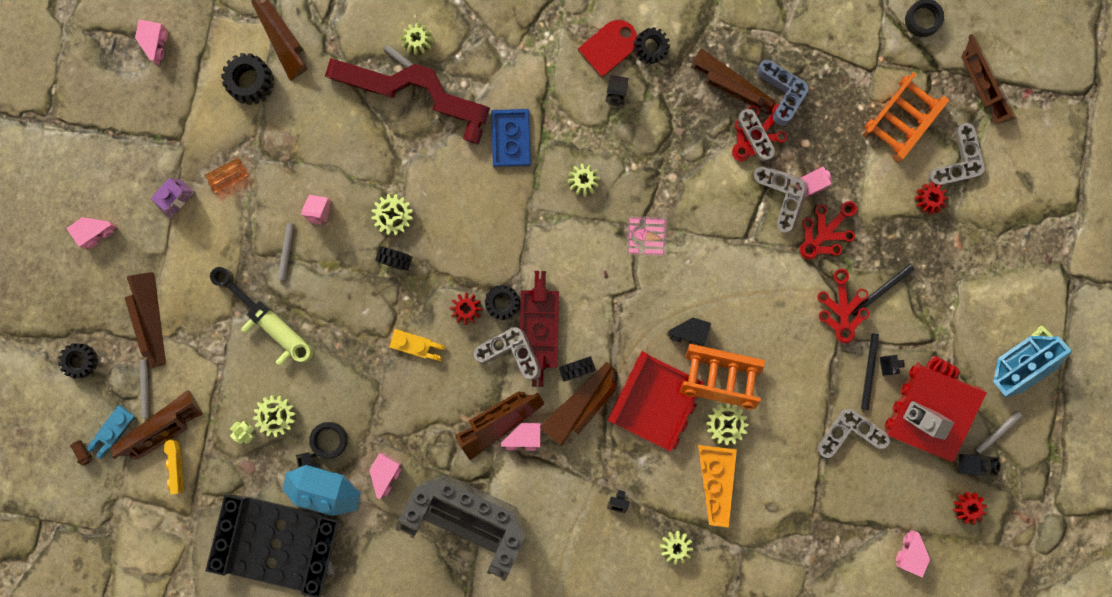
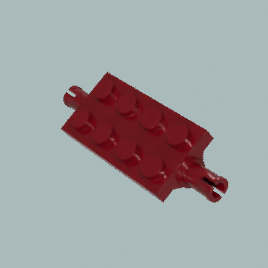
(540, 323)

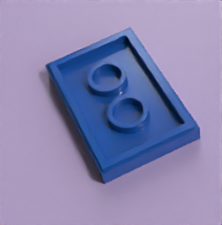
(511, 138)

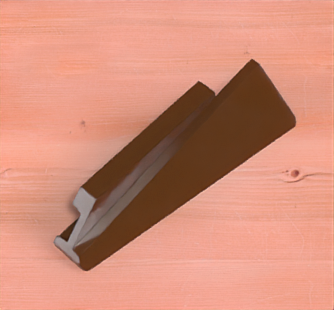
(281, 38)
(730, 82)
(986, 82)
(145, 317)
(581, 405)
(497, 422)
(159, 428)

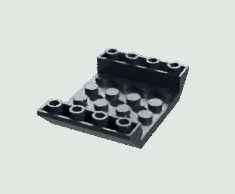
(245, 540)

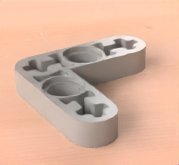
(967, 160)
(791, 194)
(515, 346)
(846, 428)

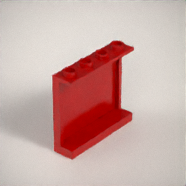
(944, 395)
(652, 402)

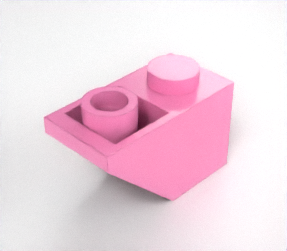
(151, 39)
(817, 181)
(316, 209)
(89, 231)
(525, 435)
(382, 474)
(913, 555)

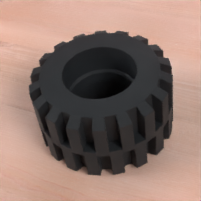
(237, 68)

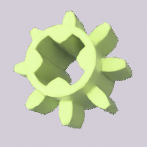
(242, 432)

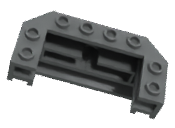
(468, 515)

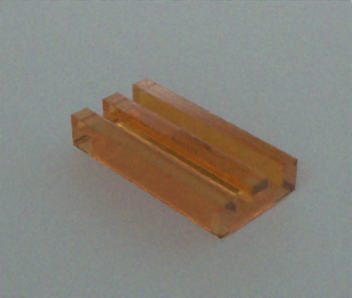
(211, 182)

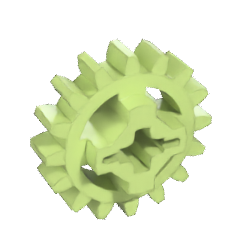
(390, 223)
(268, 410)
(736, 433)

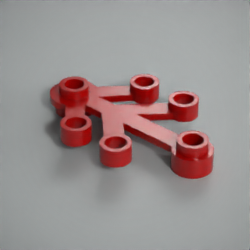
(756, 135)
(825, 232)
(843, 309)

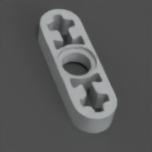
(744, 125)

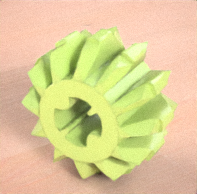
(416, 32)
(590, 178)
(669, 549)

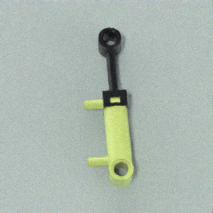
(266, 319)

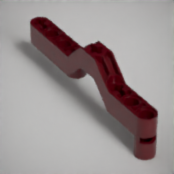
(418, 76)

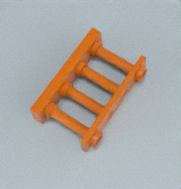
(912, 134)
(734, 363)

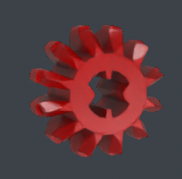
(934, 205)
(461, 313)
(943, 367)
(974, 501)

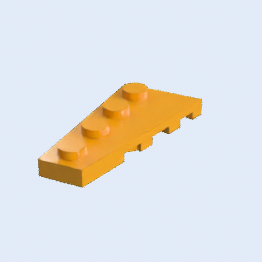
(718, 481)

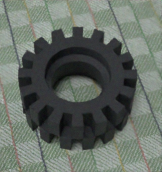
(661, 41)
(393, 258)
(490, 302)
(66, 360)
(577, 368)

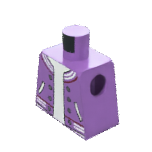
(172, 196)

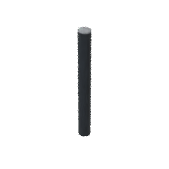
(883, 289)
(870, 371)

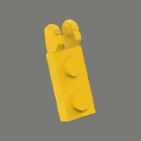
(414, 344)
(174, 466)

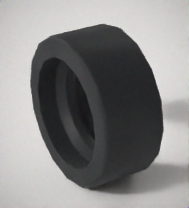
(934, 7)
(318, 429)

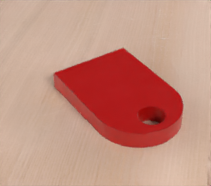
(608, 47)

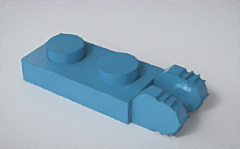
(112, 430)

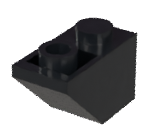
(616, 90)
(692, 330)
(979, 465)

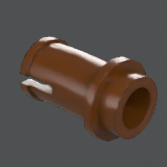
(81, 453)

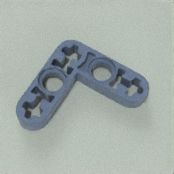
(789, 88)

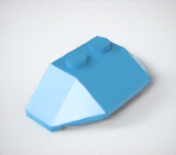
(1029, 363)
(321, 490)

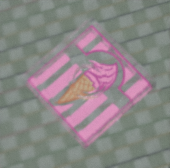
(646, 235)

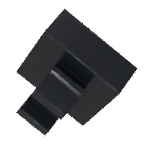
(890, 365)
(305, 459)
(618, 503)

